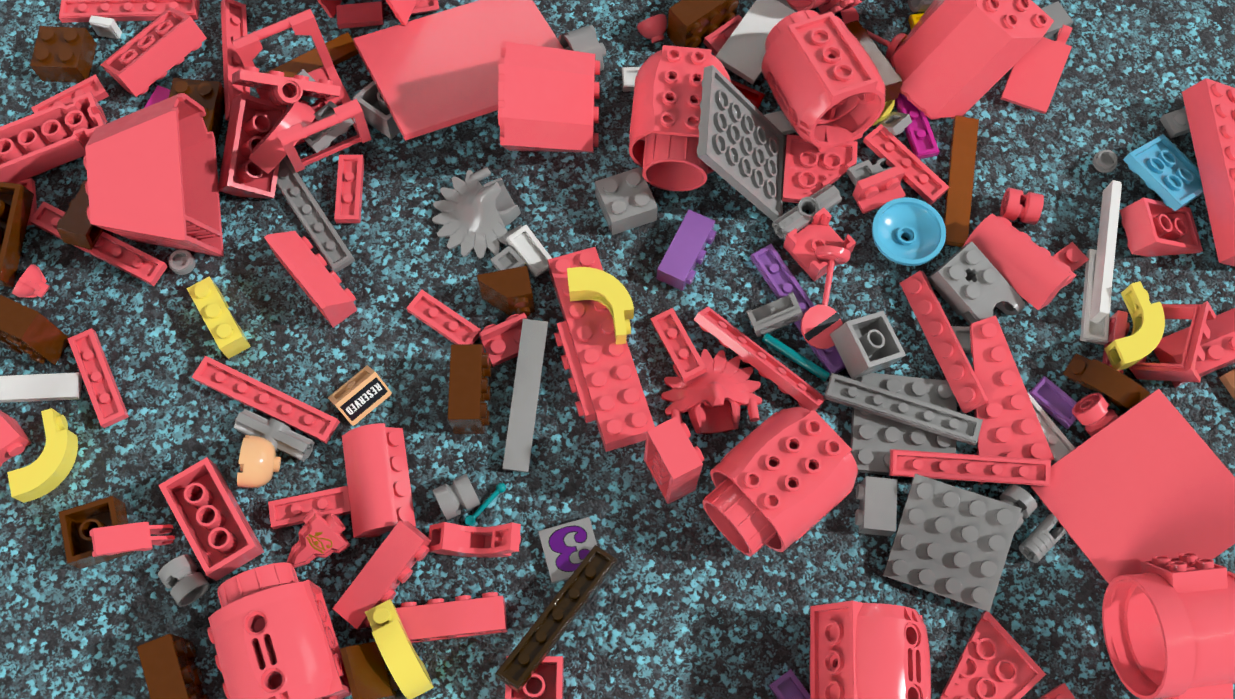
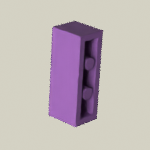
(686, 250)

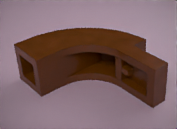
(1107, 381)

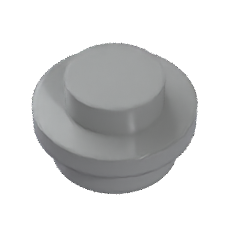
(1105, 161)

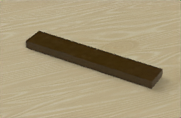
(556, 619)

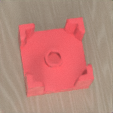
(804, 244)

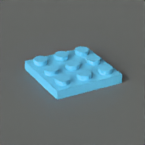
(1166, 172)

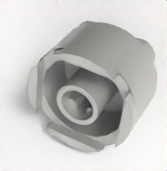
(584, 40)

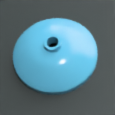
(914, 221)

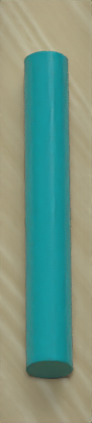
(796, 357)

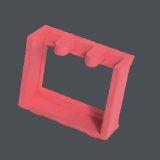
(1193, 352)

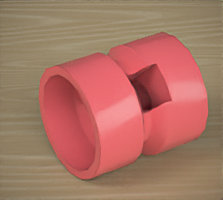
(1018, 205)
(1093, 413)

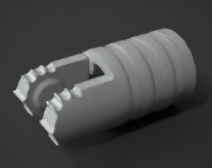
(1040, 540)

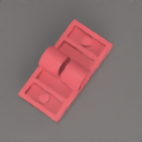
(295, 86)

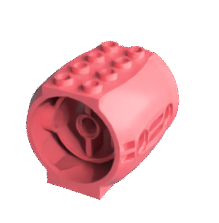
(822, 79)
(668, 117)
(780, 481)
(276, 638)
(868, 652)

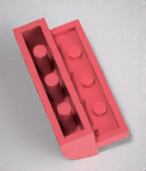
(1021, 261)
(377, 479)

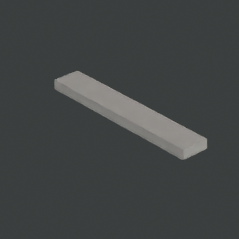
(312, 217)
(525, 396)
(903, 409)

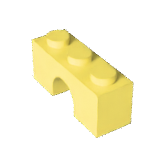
(218, 317)

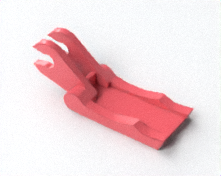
(129, 538)

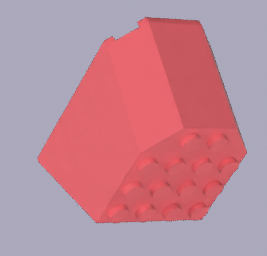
(157, 177)

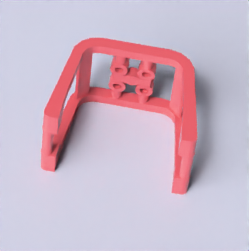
(305, 24)

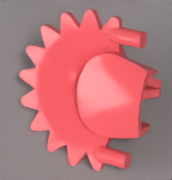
(715, 396)

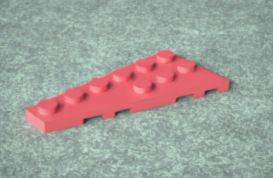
(1008, 418)
(992, 666)

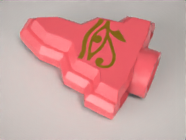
(318, 538)

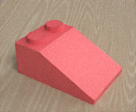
(1159, 230)

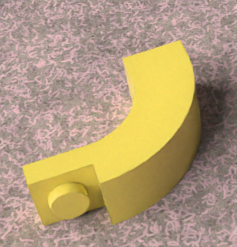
(600, 286)
(1147, 329)
(52, 464)
(398, 651)

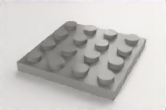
(875, 436)
(952, 542)

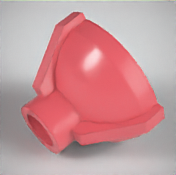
(31, 283)

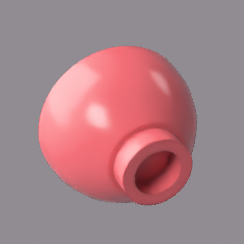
(653, 28)

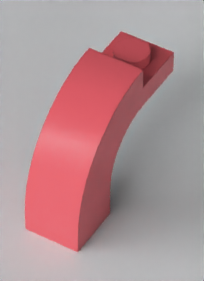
(269, 150)
(474, 541)

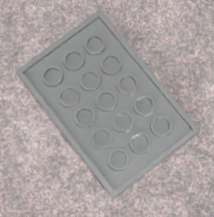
(741, 144)

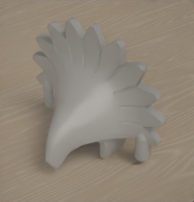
(476, 214)

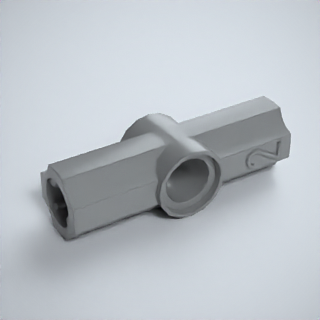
(795, 218)
(276, 432)

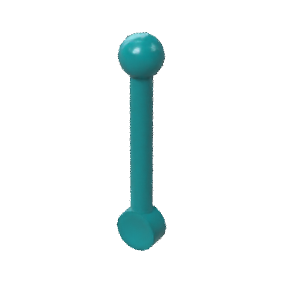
(470, 519)

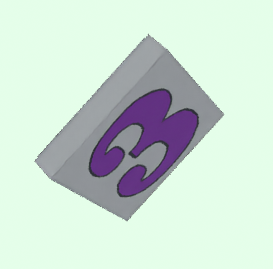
(566, 547)

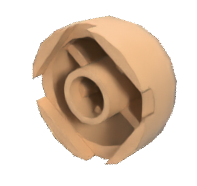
(257, 462)

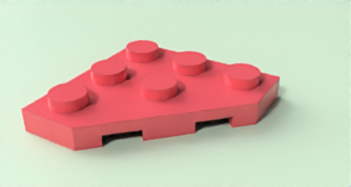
(810, 170)

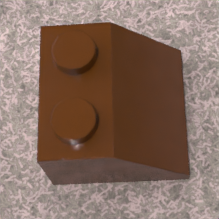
(508, 290)
(368, 672)

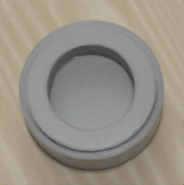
(181, 262)

